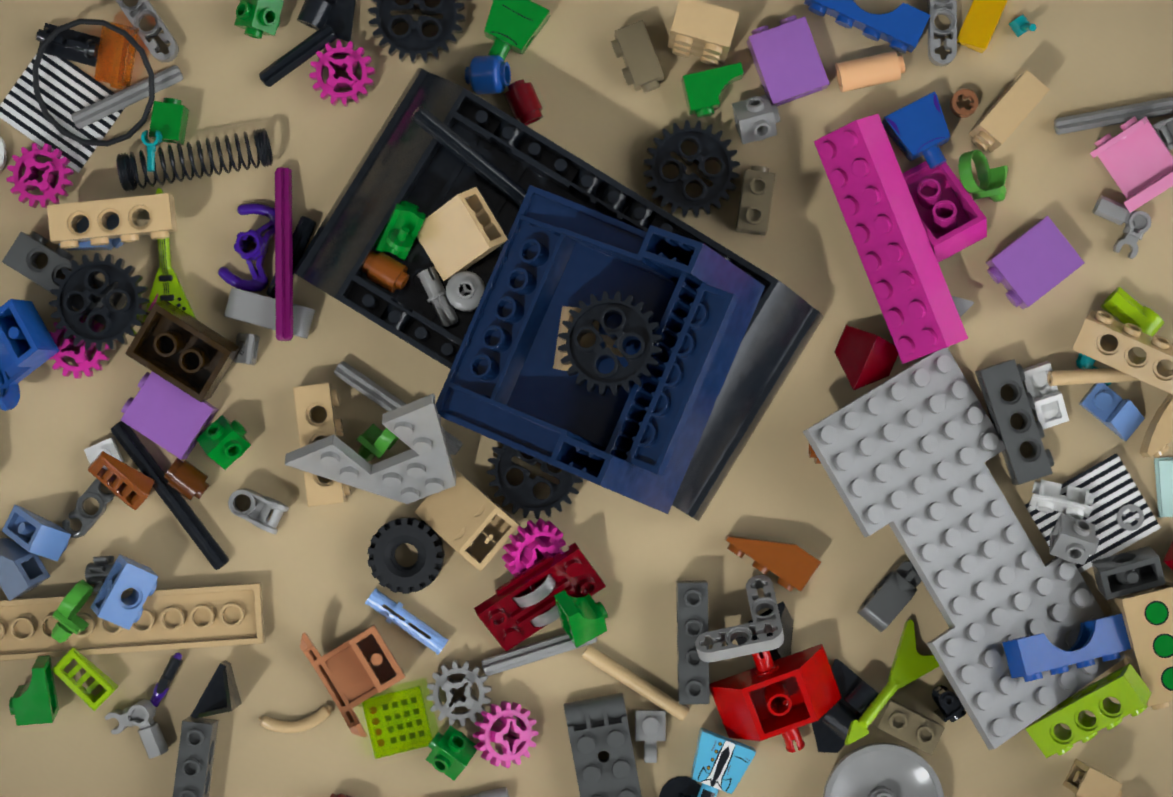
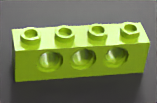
(1122, 684)

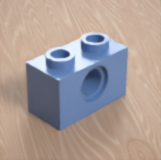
(124, 575)

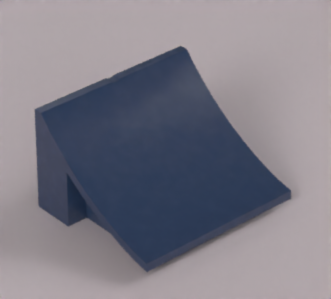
(505, 364)

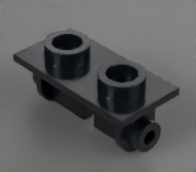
(70, 45)
(949, 704)

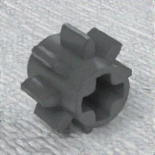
(98, 571)

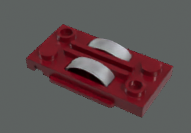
(529, 601)

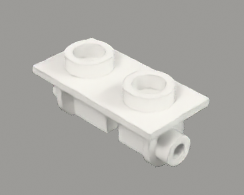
(1073, 504)

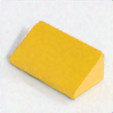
(980, 24)

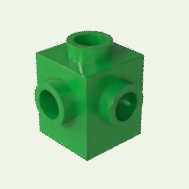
(259, 17)
(224, 441)
(451, 752)

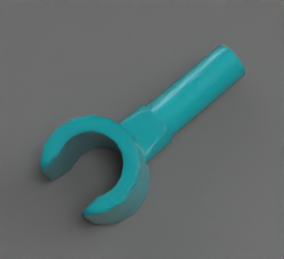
(1021, 25)
(151, 148)
(1086, 362)

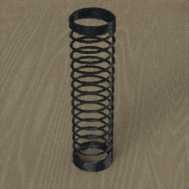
(128, 168)

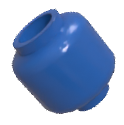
(488, 74)

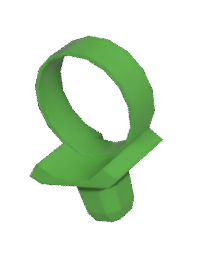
(991, 180)
(375, 442)
(67, 612)

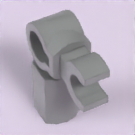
(1136, 222)
(141, 715)

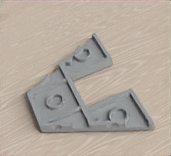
(403, 477)

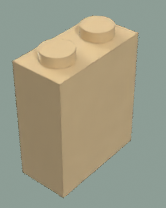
(1008, 112)
(460, 233)

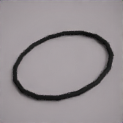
(44, 44)

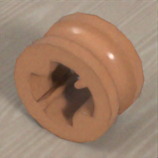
(962, 112)

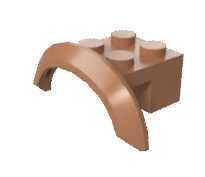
(354, 672)

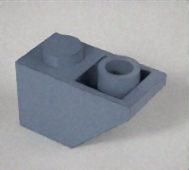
(19, 569)

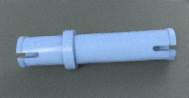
(377, 600)

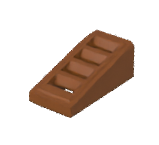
(122, 479)

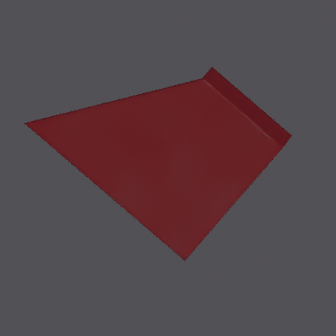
(864, 356)

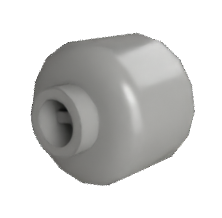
(456, 299)

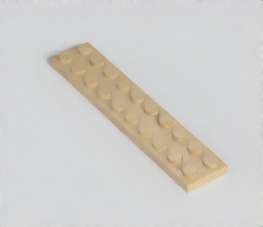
(168, 622)

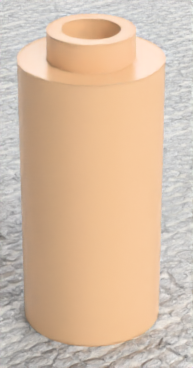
(869, 71)

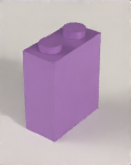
(787, 60)
(1034, 263)
(167, 415)

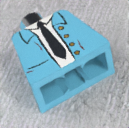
(719, 763)

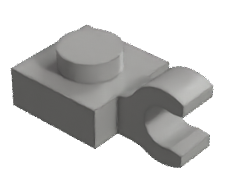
(650, 728)

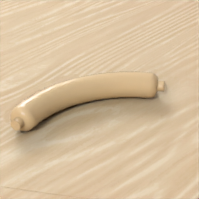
(296, 726)

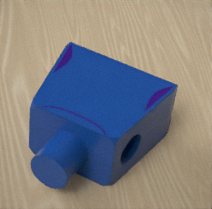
(919, 130)

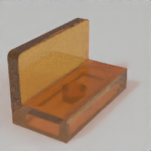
(116, 57)

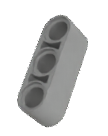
(262, 311)

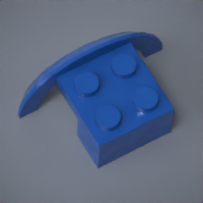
(23, 347)

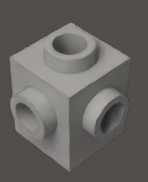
(755, 119)
(1073, 539)

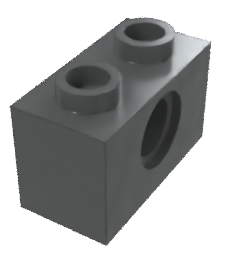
(1128, 572)

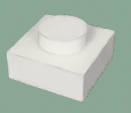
(108, 446)

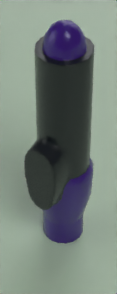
(168, 675)

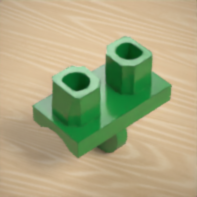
(401, 230)

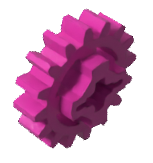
(350, 64)
(47, 185)
(82, 358)
(532, 545)
(501, 722)

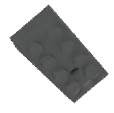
(596, 727)

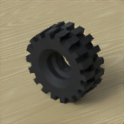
(383, 559)

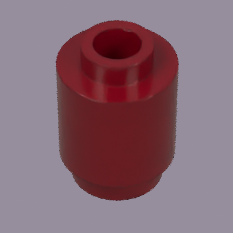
(524, 102)

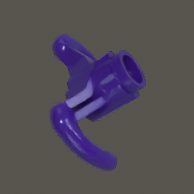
(256, 255)

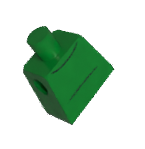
(514, 25)

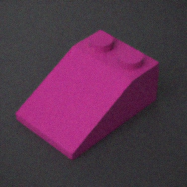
(945, 209)

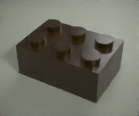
(182, 350)

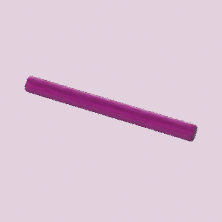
(283, 254)

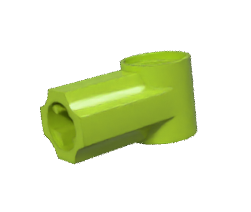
(1128, 310)

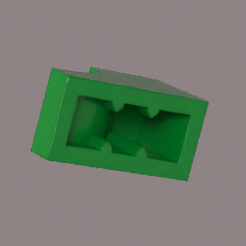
(705, 87)
(581, 617)
(37, 699)

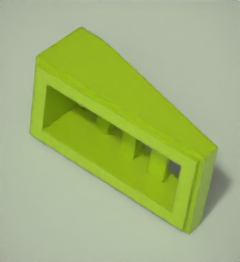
(85, 694)

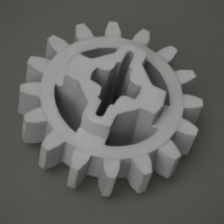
(469, 702)

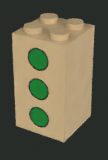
(1150, 634)

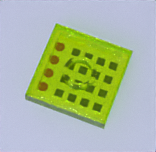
(397, 722)

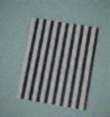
(64, 92)
(1112, 490)

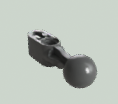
(890, 596)

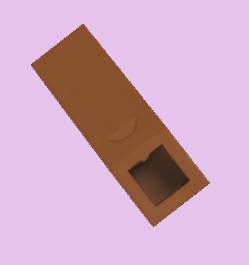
(784, 559)

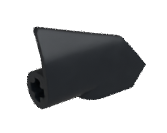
(335, 13)
(856, 696)

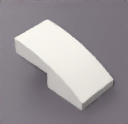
(1047, 399)

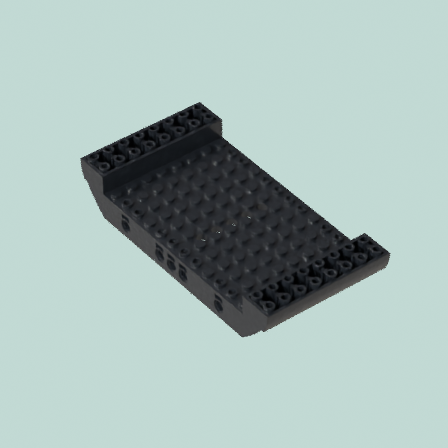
(416, 168)

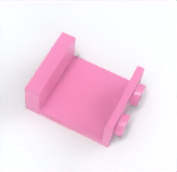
(1137, 161)

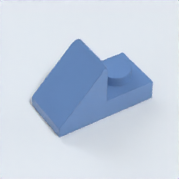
(1113, 411)

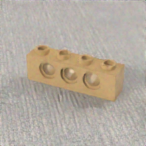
(64, 218)
(1149, 369)
(306, 400)

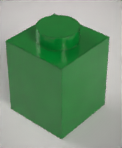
(170, 120)

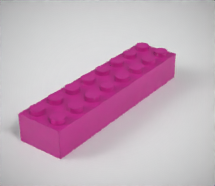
(890, 238)

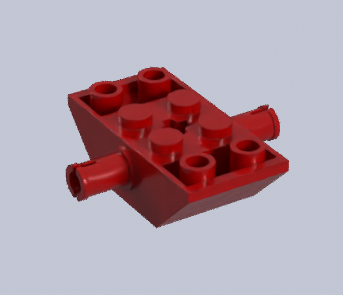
(803, 693)

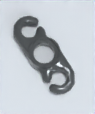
(79, 513)

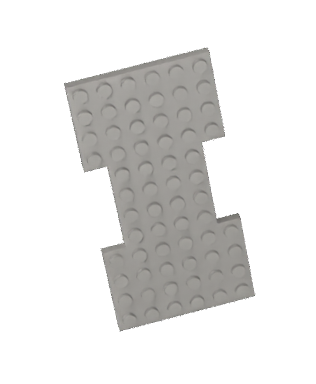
(917, 462)

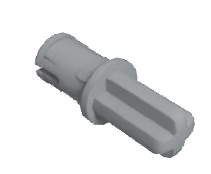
(437, 297)

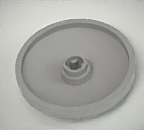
(882, 772)

